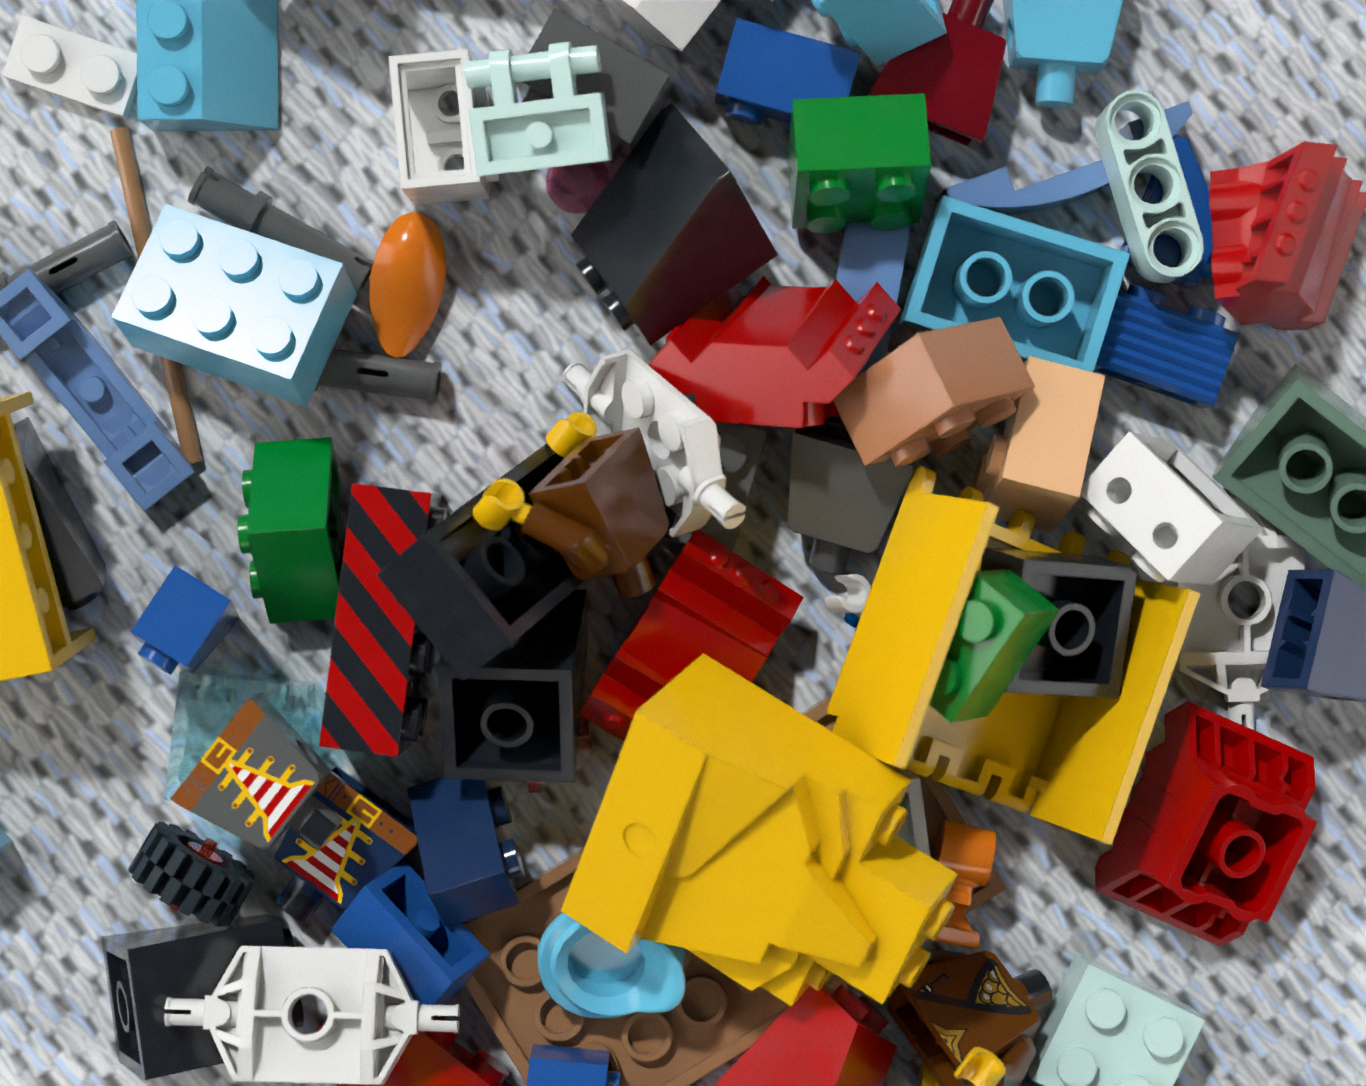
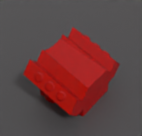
(1283, 235)
(775, 351)
(703, 606)
(1211, 827)

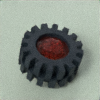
(192, 874)

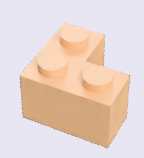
(1043, 445)

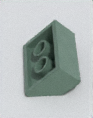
(1305, 470)

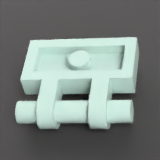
(537, 132)

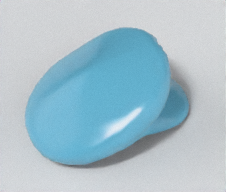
(601, 980)

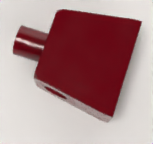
(954, 72)

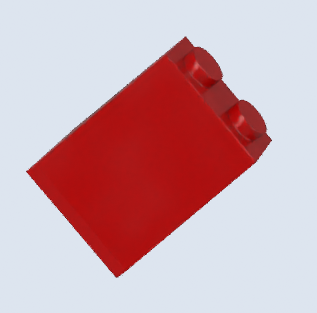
(819, 1042)

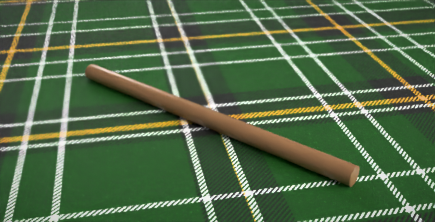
(141, 231)

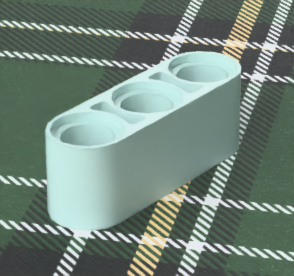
(1155, 156)

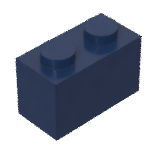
(464, 847)

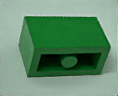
(990, 644)

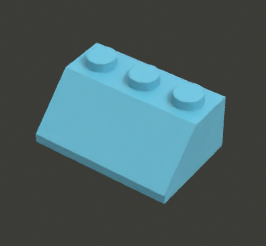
(208, 65)

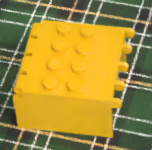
(1040, 750)

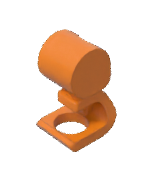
(971, 855)

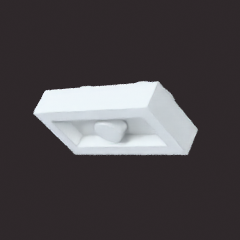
(73, 67)

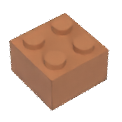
(934, 393)

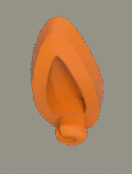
(407, 282)

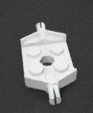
(677, 436)
(1233, 651)
(365, 1025)

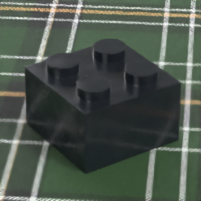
(1088, 637)

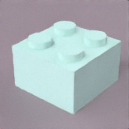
(1111, 1031)

